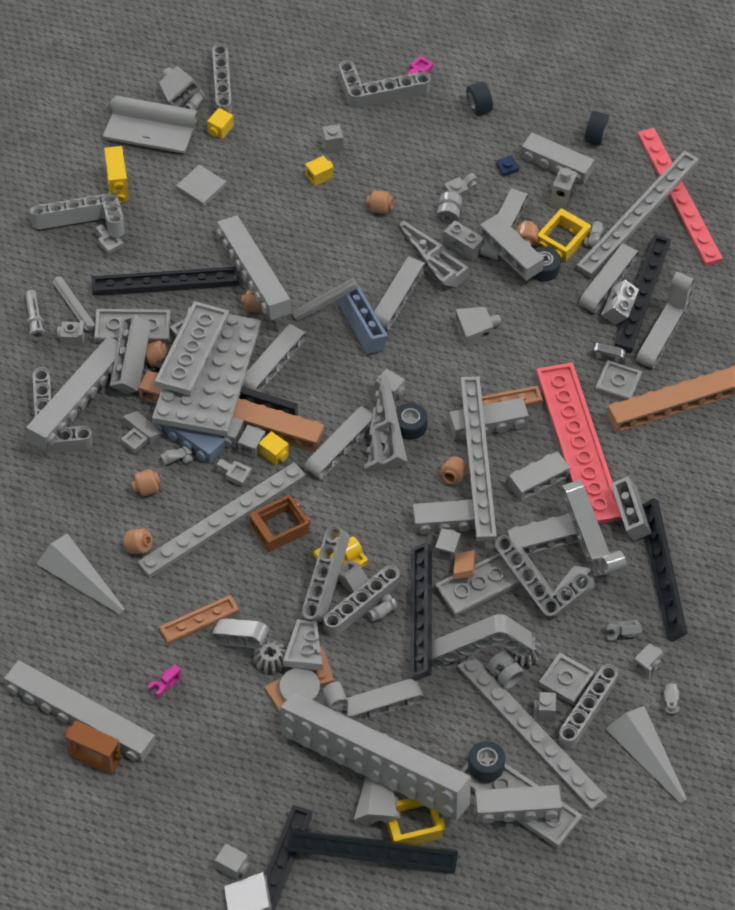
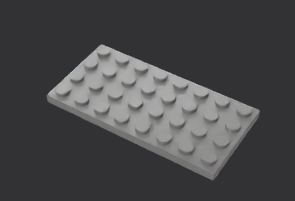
(219, 385)

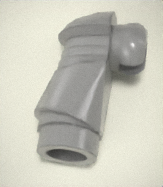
(196, 100)
(595, 234)
(177, 454)
(380, 611)
(671, 697)

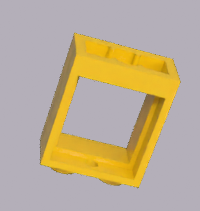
(116, 173)
(572, 224)
(417, 836)

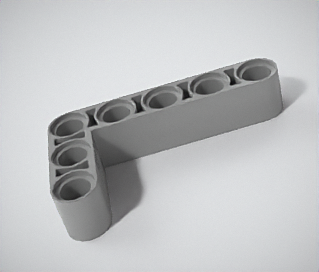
(382, 90)
(80, 210)
(671, 316)
(77, 436)
(589, 532)
(538, 580)
(481, 635)
(372, 702)

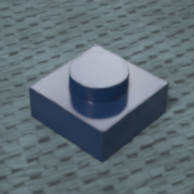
(507, 165)

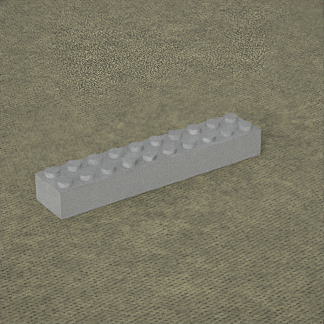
(376, 756)

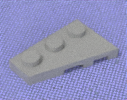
(304, 647)

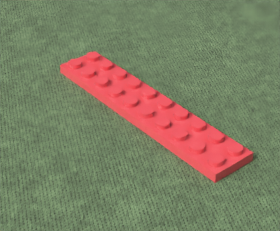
(578, 438)

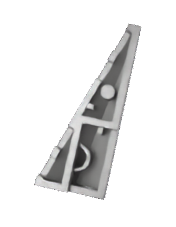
(446, 268)
(386, 443)
(68, 563)
(640, 739)
(376, 803)

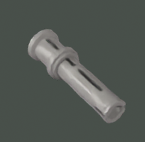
(34, 321)

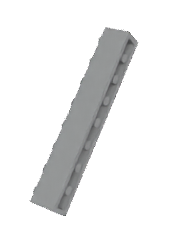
(253, 267)
(72, 396)
(72, 706)

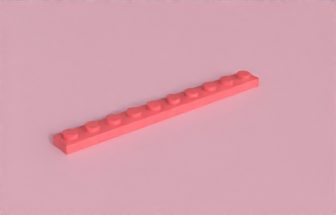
(681, 200)

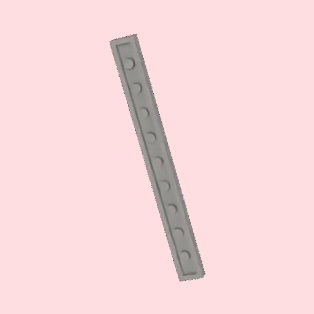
(637, 214)
(478, 459)
(221, 520)
(532, 733)

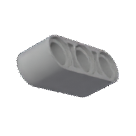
(239, 633)

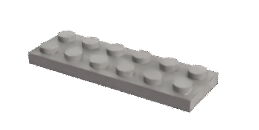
(192, 348)
(552, 831)

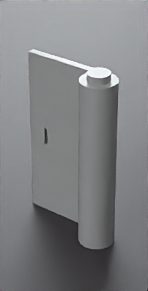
(150, 124)

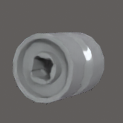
(448, 208)
(504, 668)

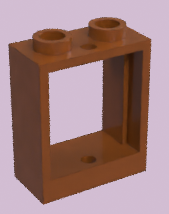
(258, 517)
(93, 747)

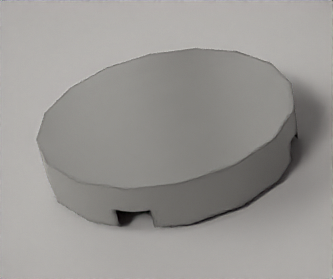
(300, 681)

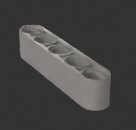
(221, 77)
(510, 211)
(609, 276)
(399, 291)
(274, 358)
(339, 443)
(324, 564)
(356, 608)
(584, 714)

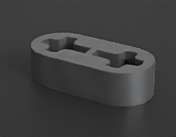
(606, 352)

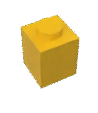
(220, 123)
(319, 170)
(274, 448)

